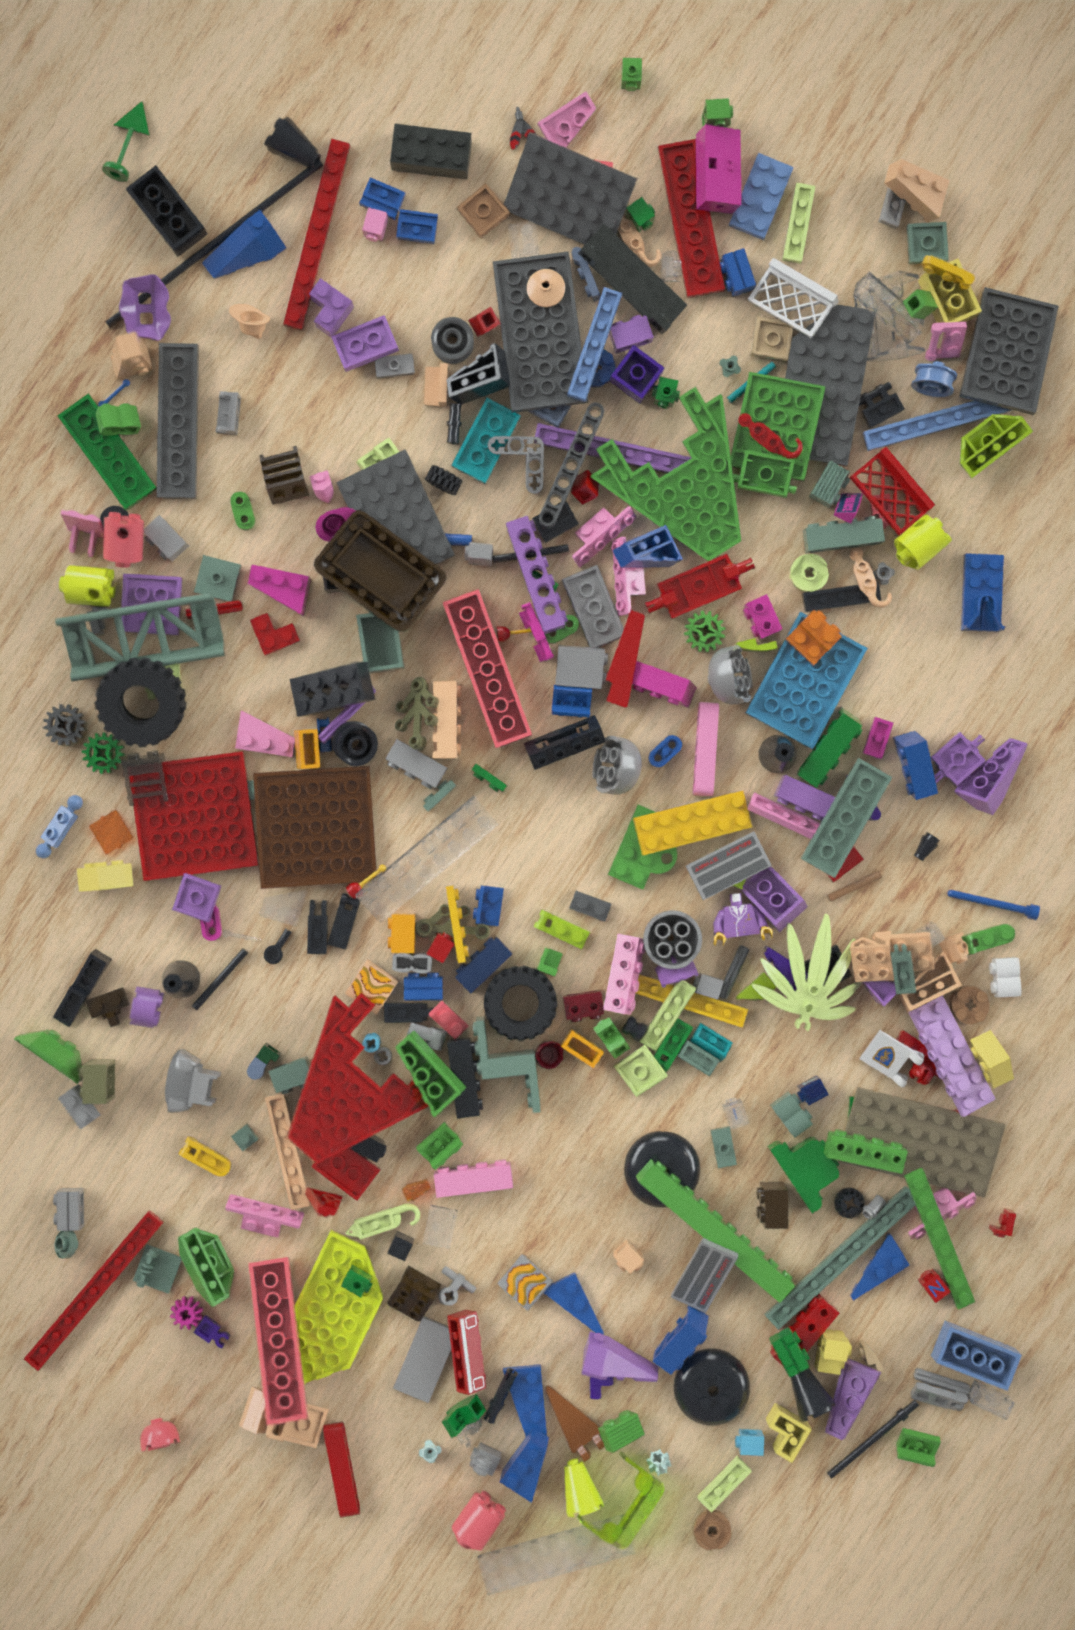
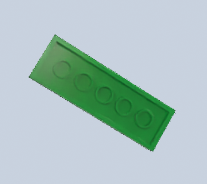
(107, 454)

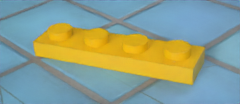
(458, 931)

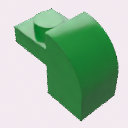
(462, 1414)

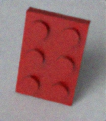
(348, 1172)

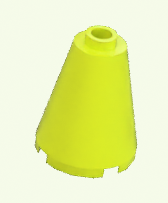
(580, 1490)

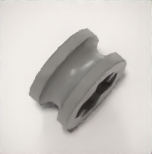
(388, 1053)

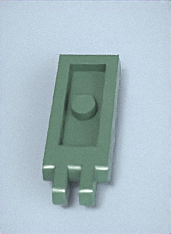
(903, 970)

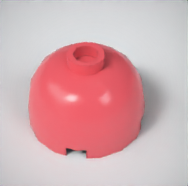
(158, 1435)

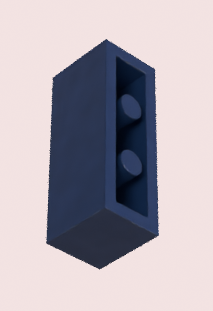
(483, 964)

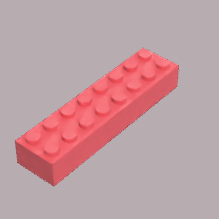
(487, 668)
(278, 1341)

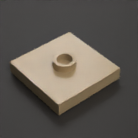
(771, 339)

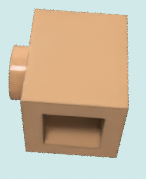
(628, 1257)

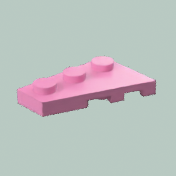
(568, 120)
(262, 737)

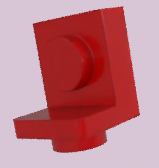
(1006, 1222)

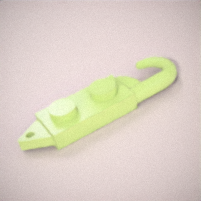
(381, 1221)

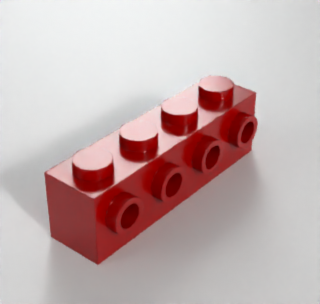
(812, 1323)

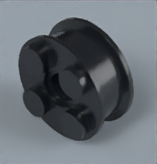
(344, 738)

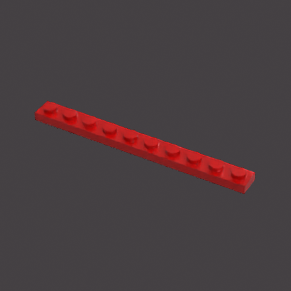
(316, 234)
(93, 1290)

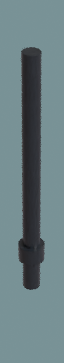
(901, 1415)

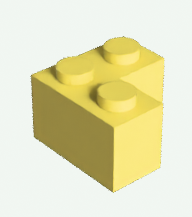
(101, 877)
(993, 1059)
(832, 1352)
(790, 1429)

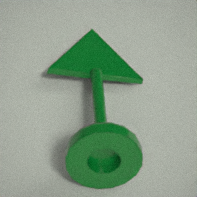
(134, 121)

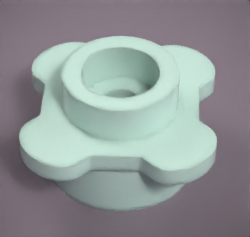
(430, 1457)

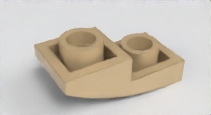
(871, 1359)

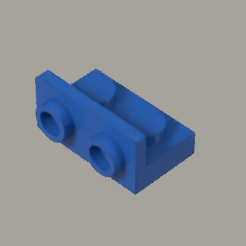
(489, 905)

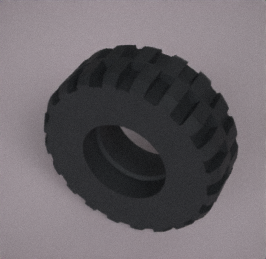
(132, 728)

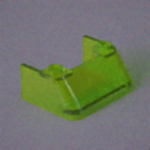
(650, 1492)

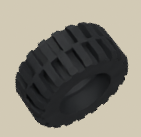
(520, 1029)

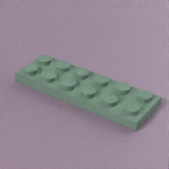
(846, 817)

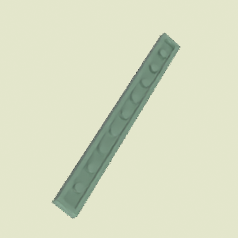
(841, 1258)

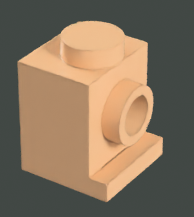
(955, 948)

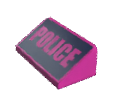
(848, 506)

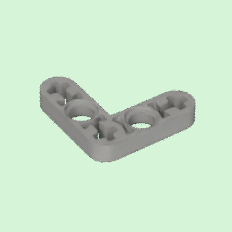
(530, 455)

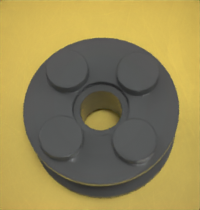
(449, 328)

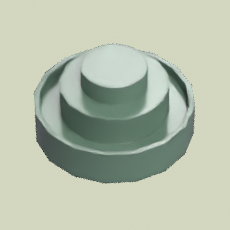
(66, 1244)

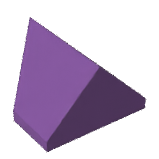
(881, 990)

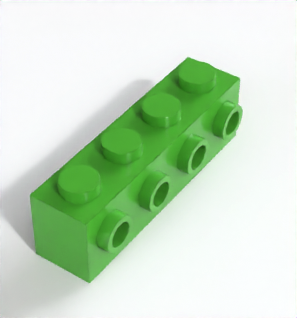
(865, 1152)

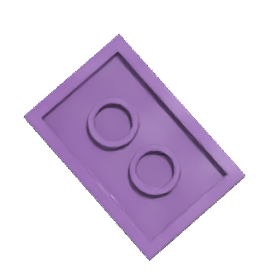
(365, 343)

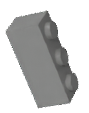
(416, 764)

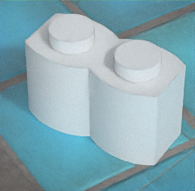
(1005, 977)

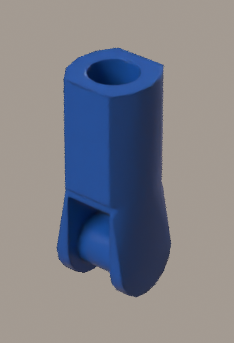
(326, 747)

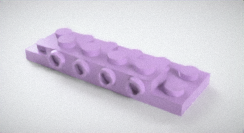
(951, 1056)

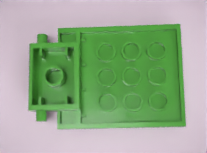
(789, 411)

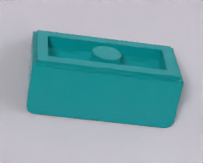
(711, 1041)

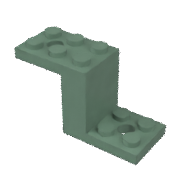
(506, 1064)

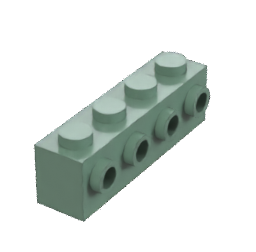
(843, 535)

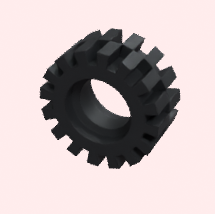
(443, 480)

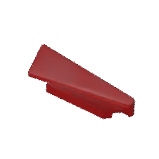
(624, 661)

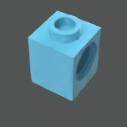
(750, 1442)

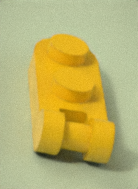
(948, 272)
(205, 1157)

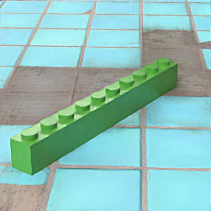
(713, 1228)

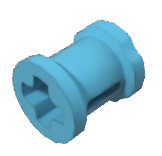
(372, 1048)

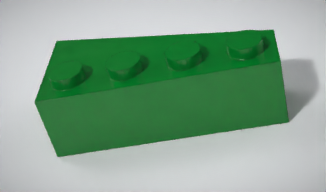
(830, 748)

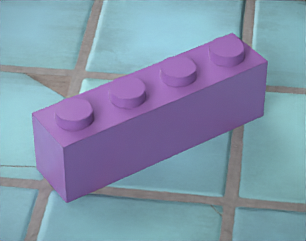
(803, 797)

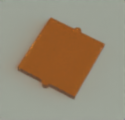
(111, 832)

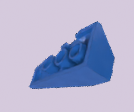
(249, 244)

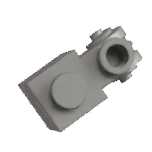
(484, 1459)

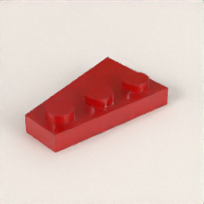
(323, 1202)

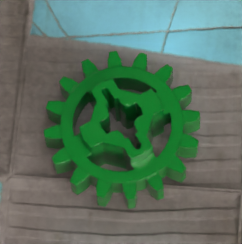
(97, 758)

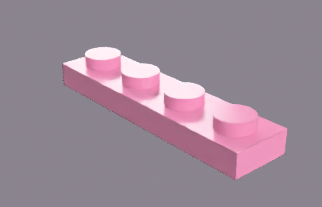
(783, 815)

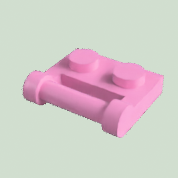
(951, 343)

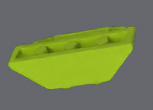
(991, 441)

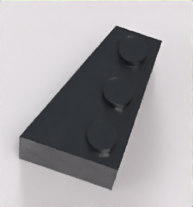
(481, 377)

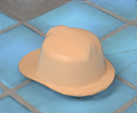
(250, 319)

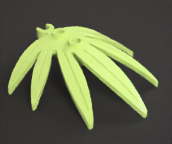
(811, 995)

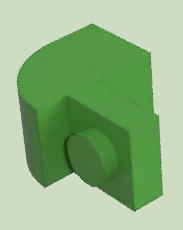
(611, 1037)

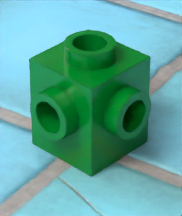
(669, 387)

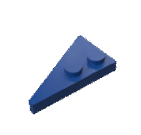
(885, 1264)
(571, 1297)

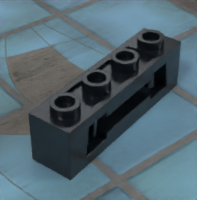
(565, 742)

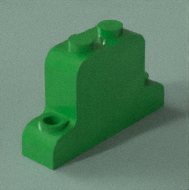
(806, 1168)

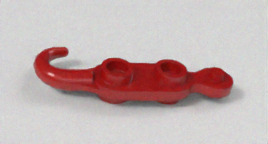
(768, 438)

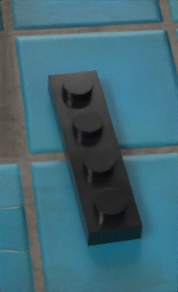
(836, 598)

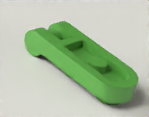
(989, 938)

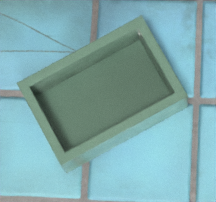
(379, 644)

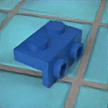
(571, 701)

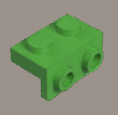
(440, 1145)
(917, 1447)

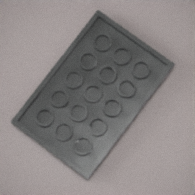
(567, 190)
(1009, 351)
(398, 501)

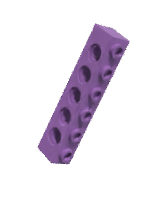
(516, 529)

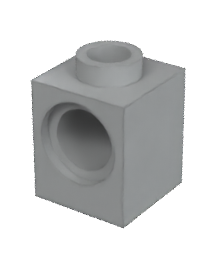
(708, 985)

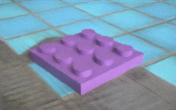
(145, 589)

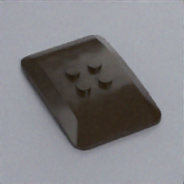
(380, 571)

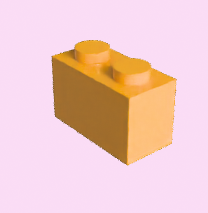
(307, 748)
(402, 933)
(582, 1048)

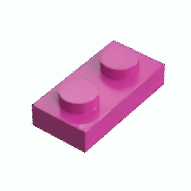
(877, 738)

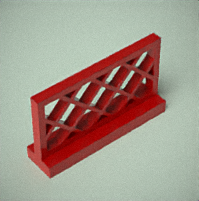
(905, 484)

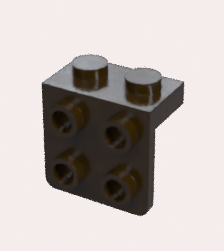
(414, 1294)

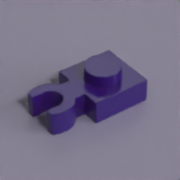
(209, 1329)

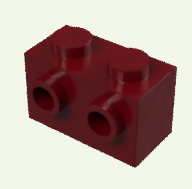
(583, 1005)

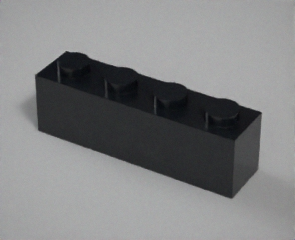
(463, 1066)

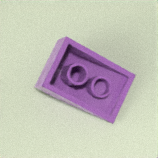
(774, 897)

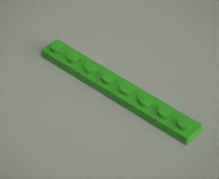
(939, 1238)

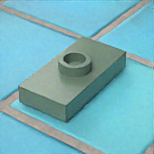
(698, 1057)
(723, 1147)

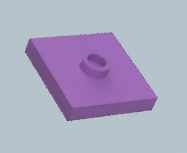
(196, 897)

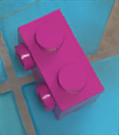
(762, 617)

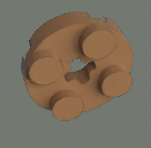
(978, 1012)
(713, 1540)

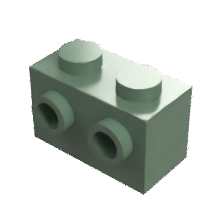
(289, 1075)

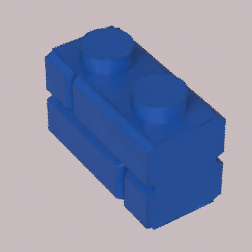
(738, 272)
(423, 987)

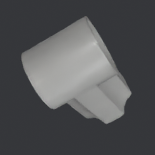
(432, 1036)

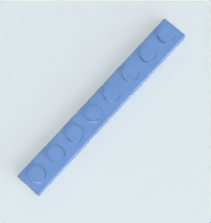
(929, 424)

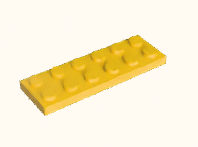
(692, 822)

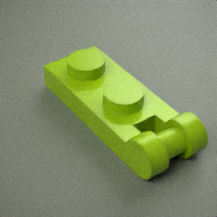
(562, 929)

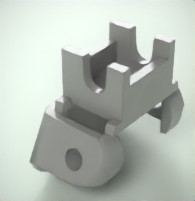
(188, 1082)

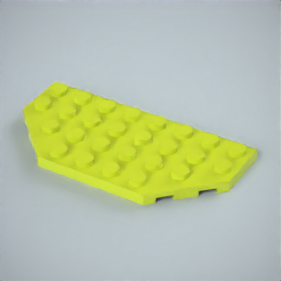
(329, 1316)

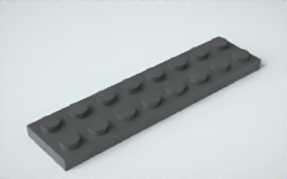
(177, 421)

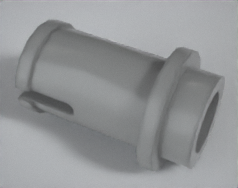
(873, 1207)

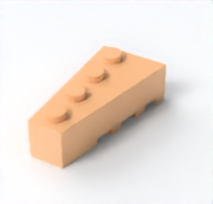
(447, 729)

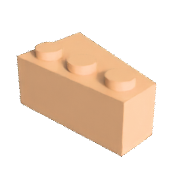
(918, 187)
(130, 356)
(932, 983)

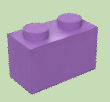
(630, 333)

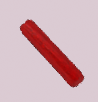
(223, 608)

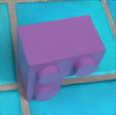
(335, 307)

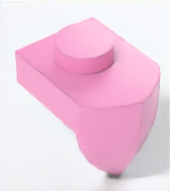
(322, 486)

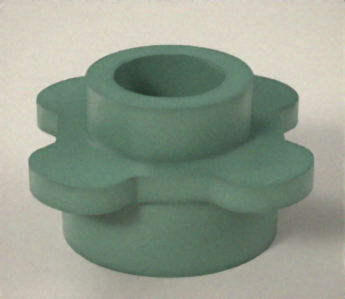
(725, 366)

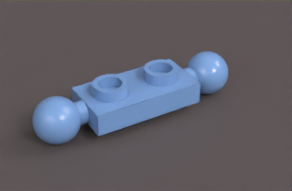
(59, 826)

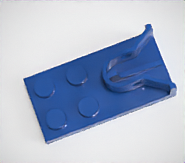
(982, 592)

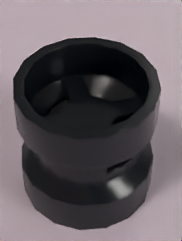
(635, 1029)

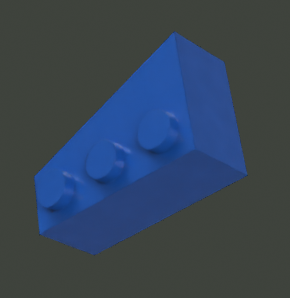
(649, 550)
(916, 765)
(525, 1465)

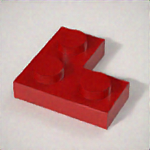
(271, 639)

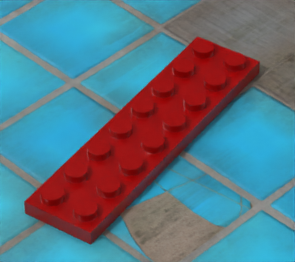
(691, 226)

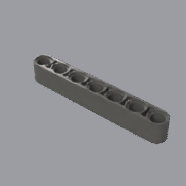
(572, 456)

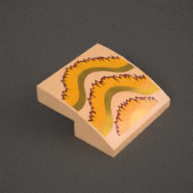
(374, 984)

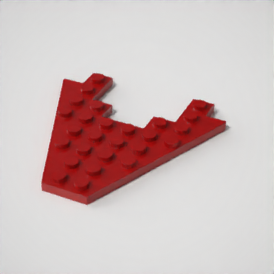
(338, 1099)

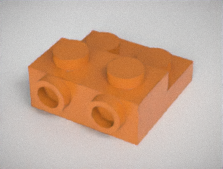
(814, 637)

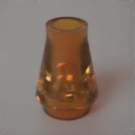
(414, 1190)

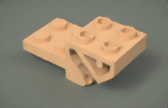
(873, 957)
(299, 1431)

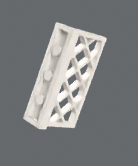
(798, 282)

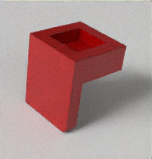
(585, 487)

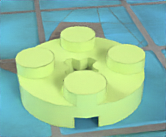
(819, 571)

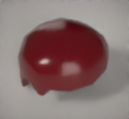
(549, 1054)

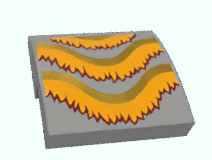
(525, 1282)

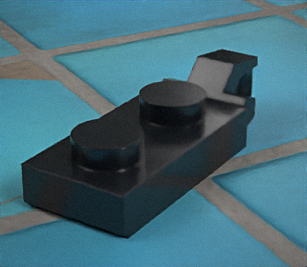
(406, 1012)

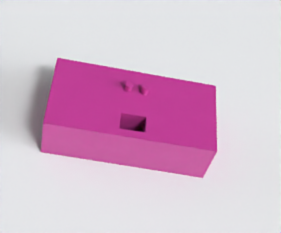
(718, 169)

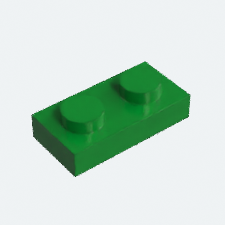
(482, 774)

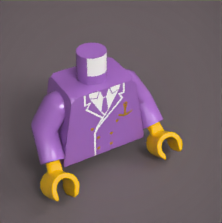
(739, 920)

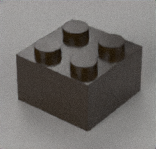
(773, 1205)

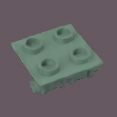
(157, 1269)

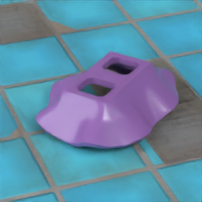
(131, 309)

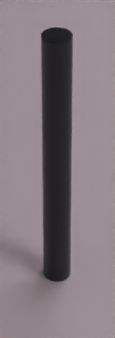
(545, 551)
(219, 979)

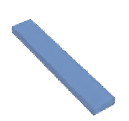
(594, 344)

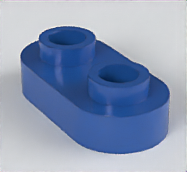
(664, 751)

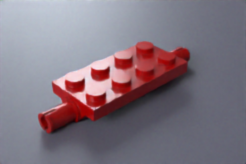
(699, 586)

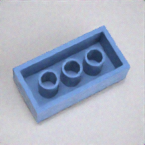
(976, 1355)

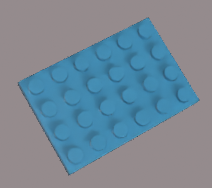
(802, 696)

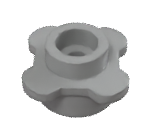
(882, 567)

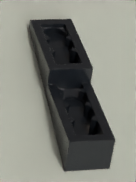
(82, 987)

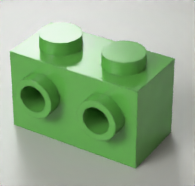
(717, 112)

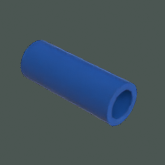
(459, 539)

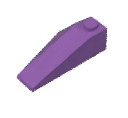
(990, 782)
(608, 1358)

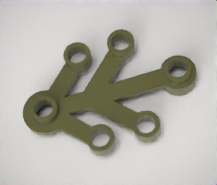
(419, 688)
(447, 927)

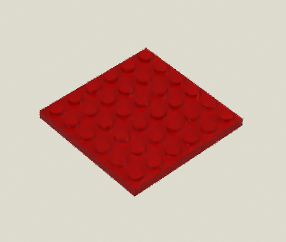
(202, 824)

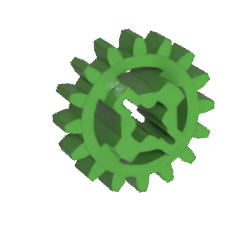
(706, 623)

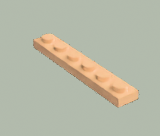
(287, 1151)

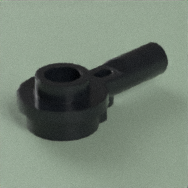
(273, 953)

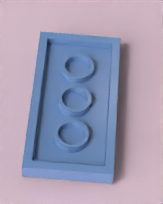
(761, 196)

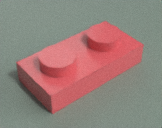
(448, 1019)

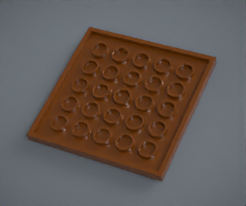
(314, 826)

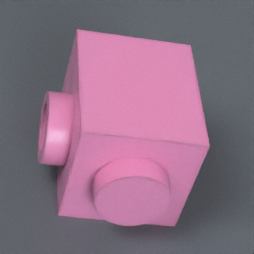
(375, 225)

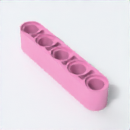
(705, 749)

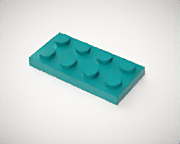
(474, 456)

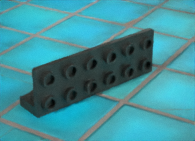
(632, 278)

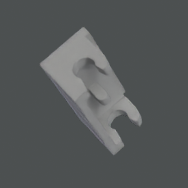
(228, 413)

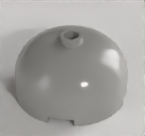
(721, 675)
(625, 769)
(683, 947)

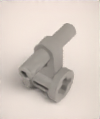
(458, 1280)

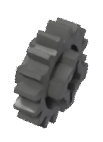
(69, 731)

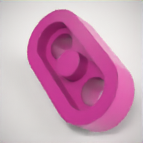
(215, 922)

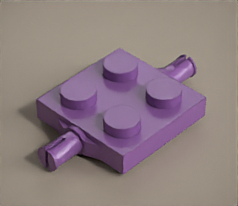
(958, 758)

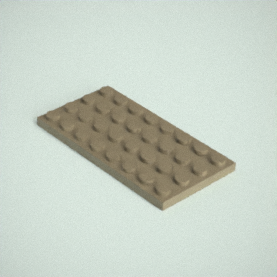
(948, 1147)

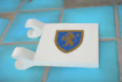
(889, 1055)

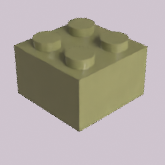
(98, 1081)

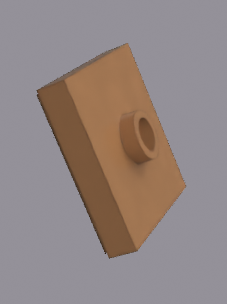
(483, 211)

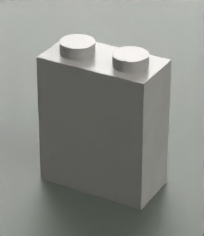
(581, 666)

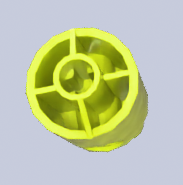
(921, 542)
(88, 586)

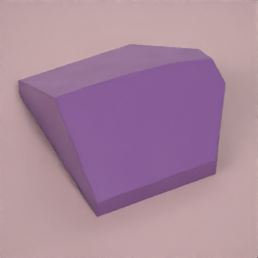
(670, 976)

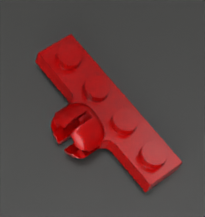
(925, 1071)

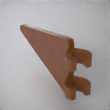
(575, 1425)

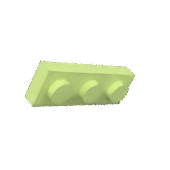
(724, 1483)

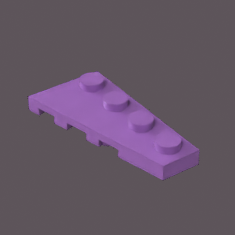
(850, 1395)

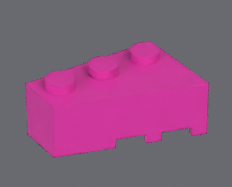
(282, 586)
(663, 684)

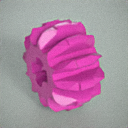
(193, 1311)

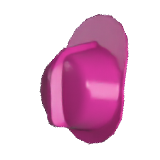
(331, 522)

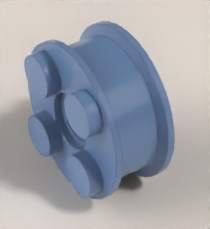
(934, 379)

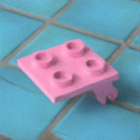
(89, 524)

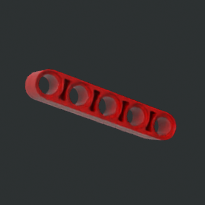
(341, 1469)

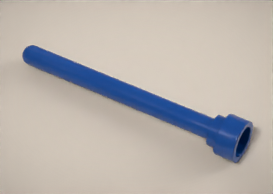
(1031, 911)

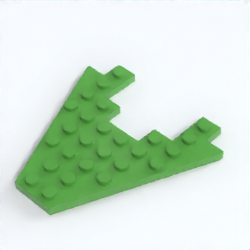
(695, 497)

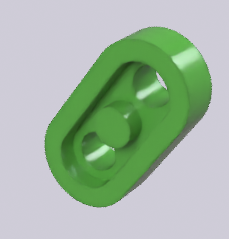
(242, 510)
(564, 632)

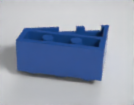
(681, 1341)

